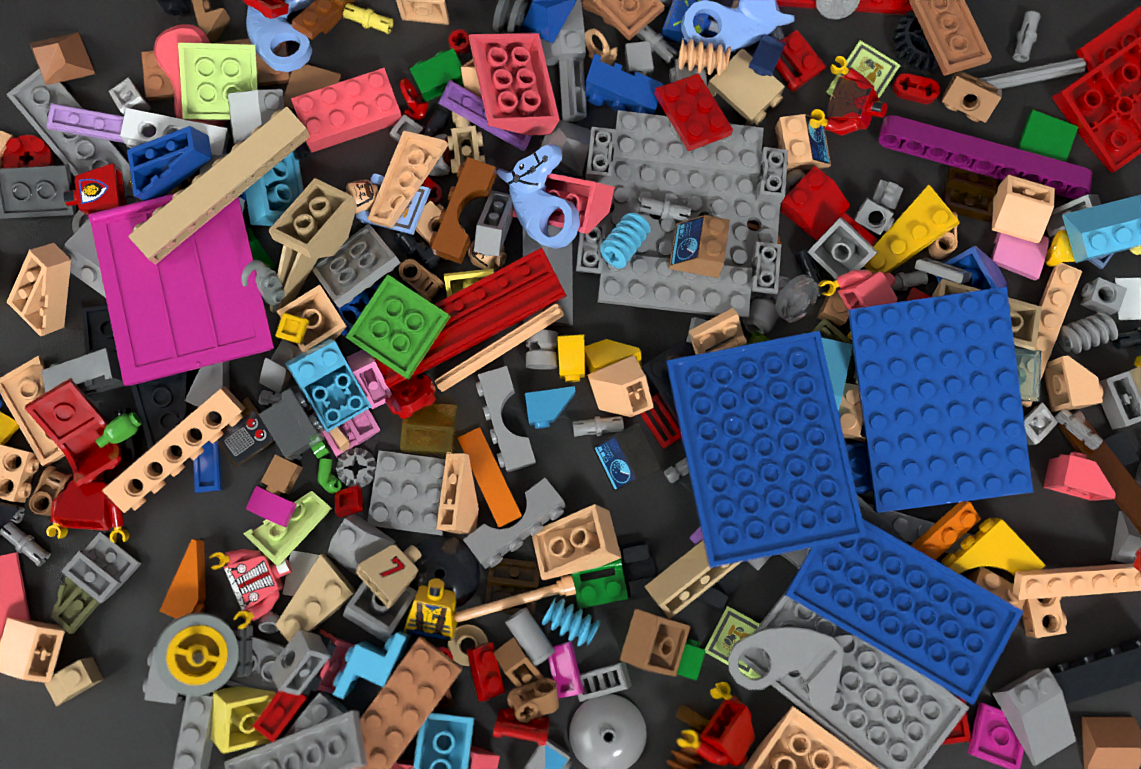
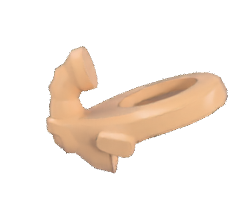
(608, 55)

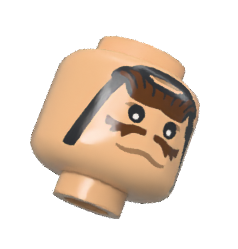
(363, 193)
(487, 262)

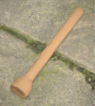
(564, 586)

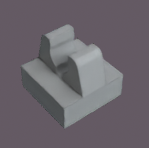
(887, 194)

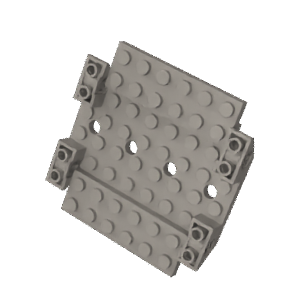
(716, 180)

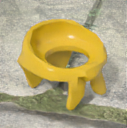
(1060, 250)

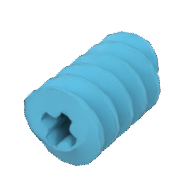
(625, 240)
(571, 622)

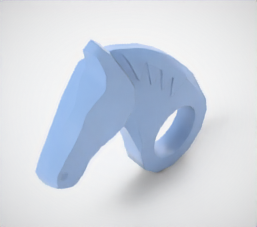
(736, 26)

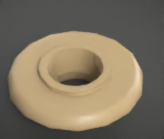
(462, 632)

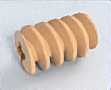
(704, 57)

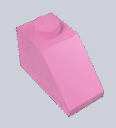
(369, 377)

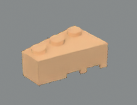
(42, 289)

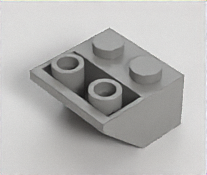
(1122, 398)

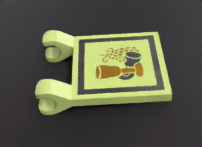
(872, 65)
(728, 631)

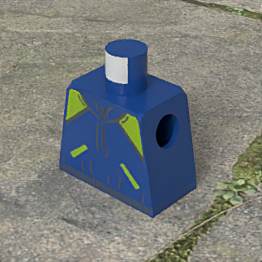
(672, 26)

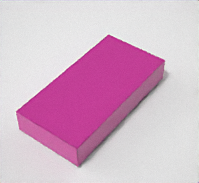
(565, 670)

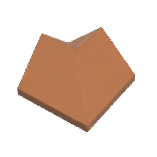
(62, 58)

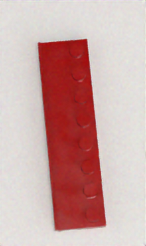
(488, 309)

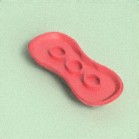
(168, 59)

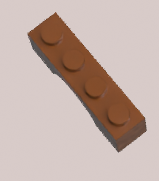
(474, 182)

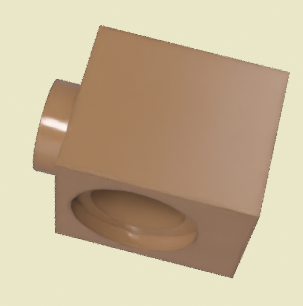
(281, 475)

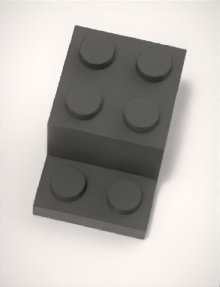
(293, 425)

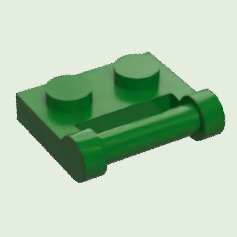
(602, 589)

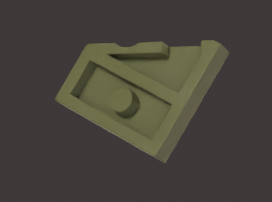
(73, 606)

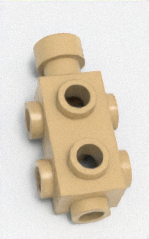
(461, 134)

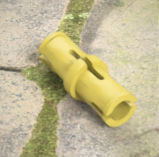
(368, 18)

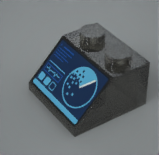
(626, 457)

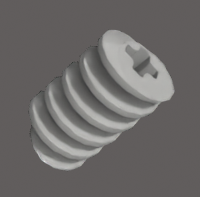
(1087, 333)

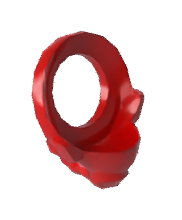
(415, 102)

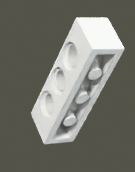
(138, 122)

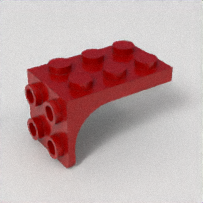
(74, 426)

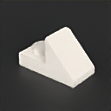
(127, 96)
(1038, 424)

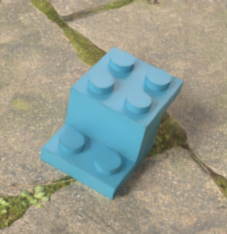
(371, 663)

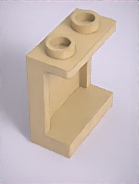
(746, 90)

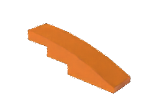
(489, 477)

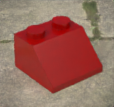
(815, 203)

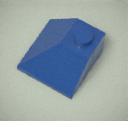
(983, 269)

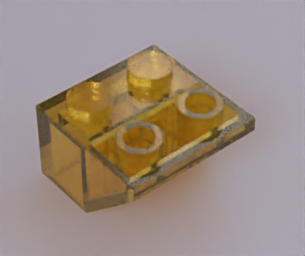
(430, 430)

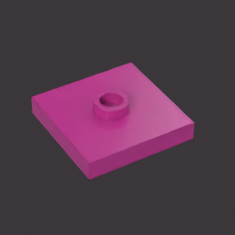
(995, 739)

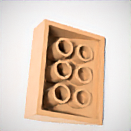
(803, 744)

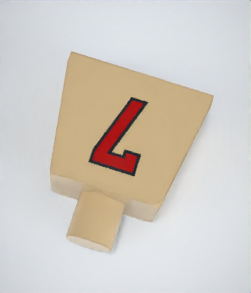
(389, 572)

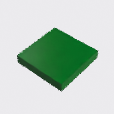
(1047, 136)

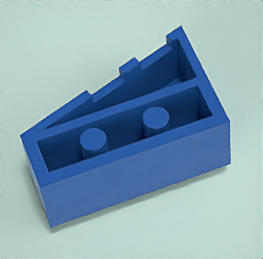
(620, 89)
(167, 162)

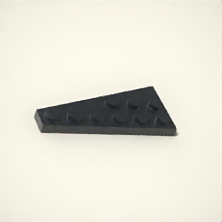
(162, 408)

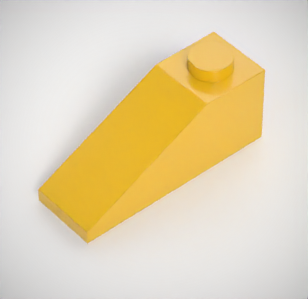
(571, 357)

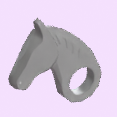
(791, 649)

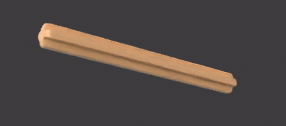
(499, 347)

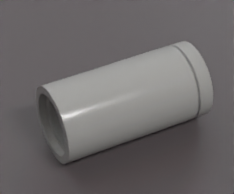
(530, 636)

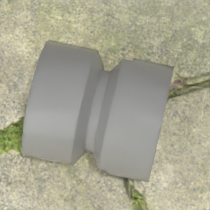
(542, 350)

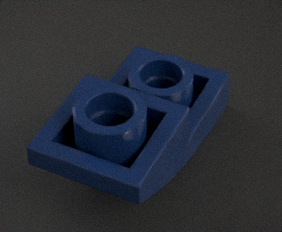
(767, 55)

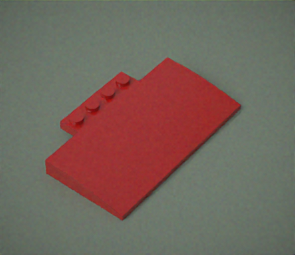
(1108, 97)

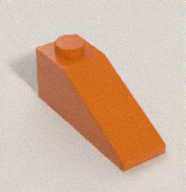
(189, 584)

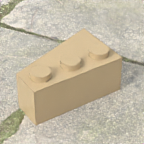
(316, 599)

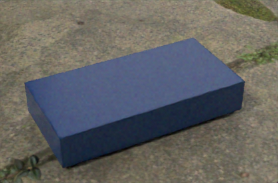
(208, 469)

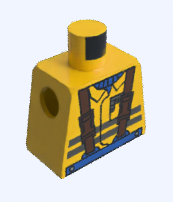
(433, 612)

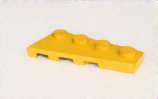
(914, 230)

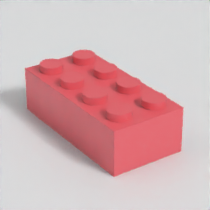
(347, 109)

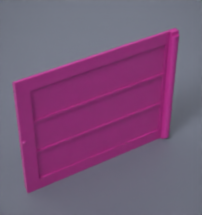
(186, 306)

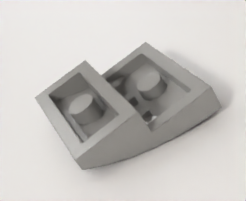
(101, 567)

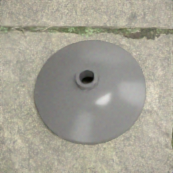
(603, 715)

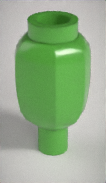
(120, 429)

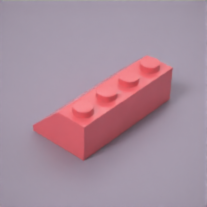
(590, 198)

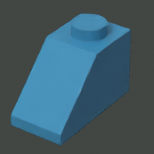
(547, 405)

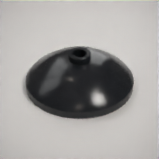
(456, 560)

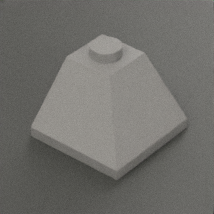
(356, 542)

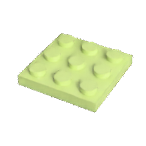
(210, 74)

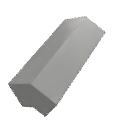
(572, 89)

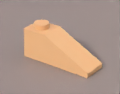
(458, 497)

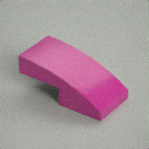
(271, 506)

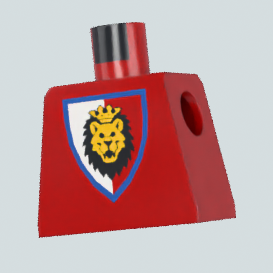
(97, 190)

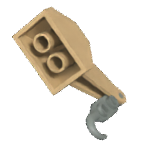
(308, 230)

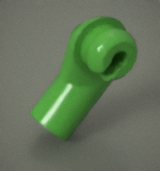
(326, 478)

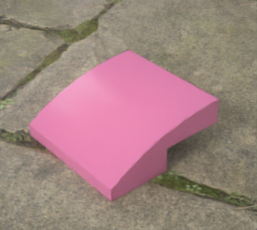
(1020, 255)
(355, 430)

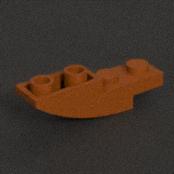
(320, 16)

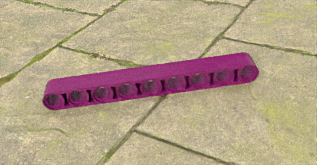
(983, 156)

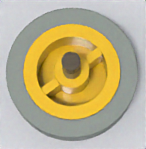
(196, 654)

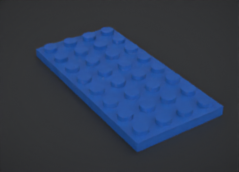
(908, 608)

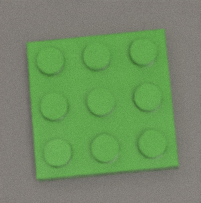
(398, 327)

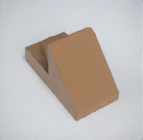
(210, 21)

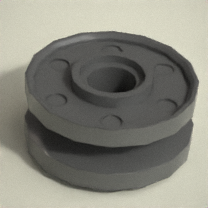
(511, 13)

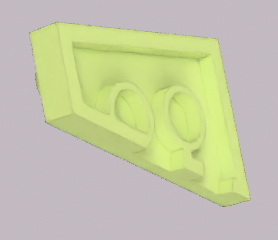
(280, 541)

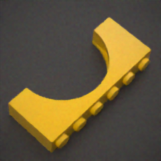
(993, 546)

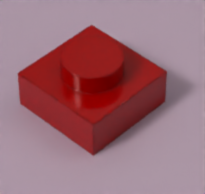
(348, 501)

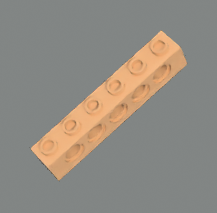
(122, 490)

